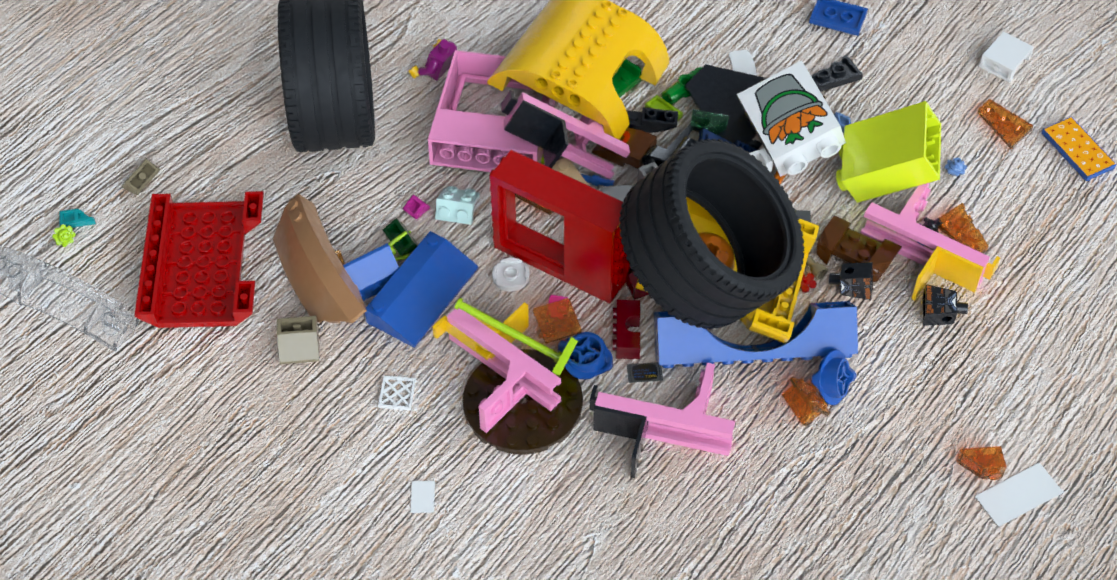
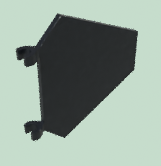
(716, 92)

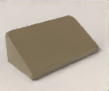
(141, 177)

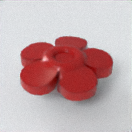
(807, 282)

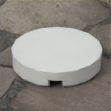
(511, 274)

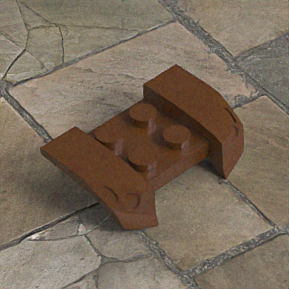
(855, 247)

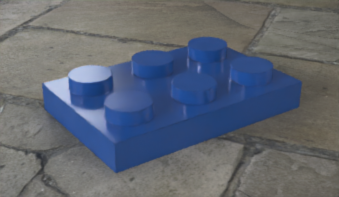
(839, 16)

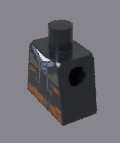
(854, 280)
(941, 306)

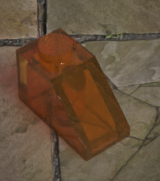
(983, 462)

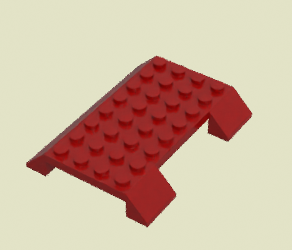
(196, 262)

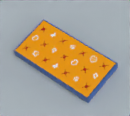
(1078, 148)

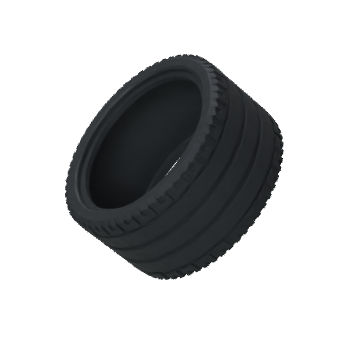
(326, 74)
(674, 259)

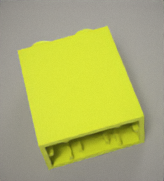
(890, 152)

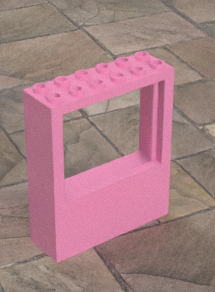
(470, 138)

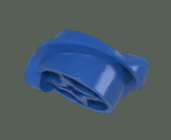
(590, 361)
(833, 377)

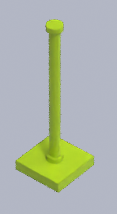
(559, 357)

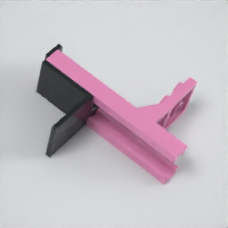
(548, 130)
(662, 423)

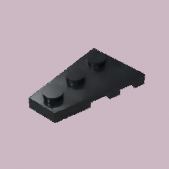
(837, 75)

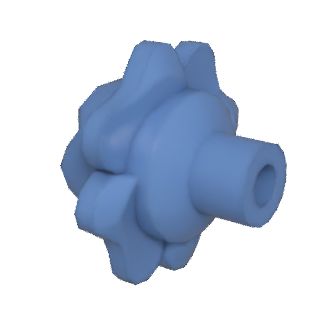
(955, 167)

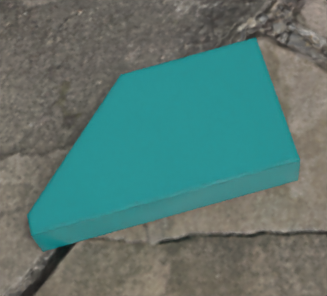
(75, 218)

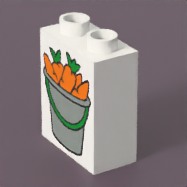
(792, 119)

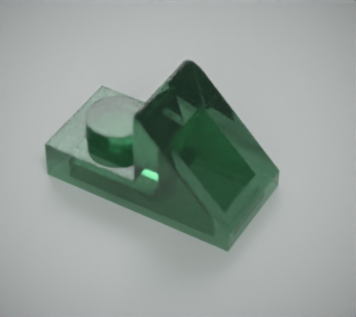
(712, 121)

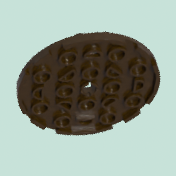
(526, 426)

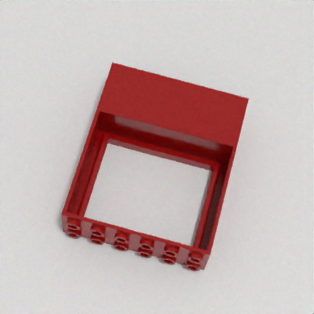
(592, 240)

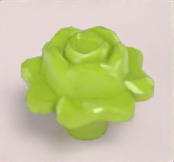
(63, 235)

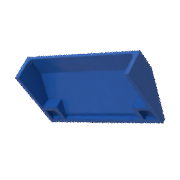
(420, 290)

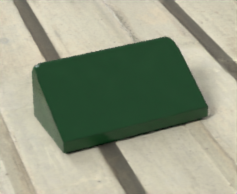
(404, 245)

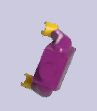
(437, 62)

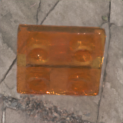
(556, 321)
(805, 401)

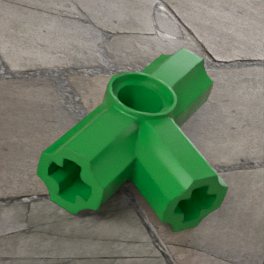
(678, 89)

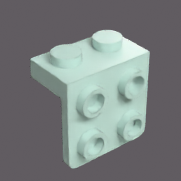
(456, 205)

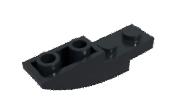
(652, 120)

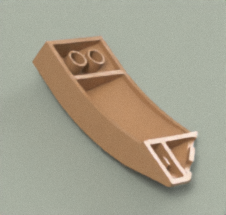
(314, 266)

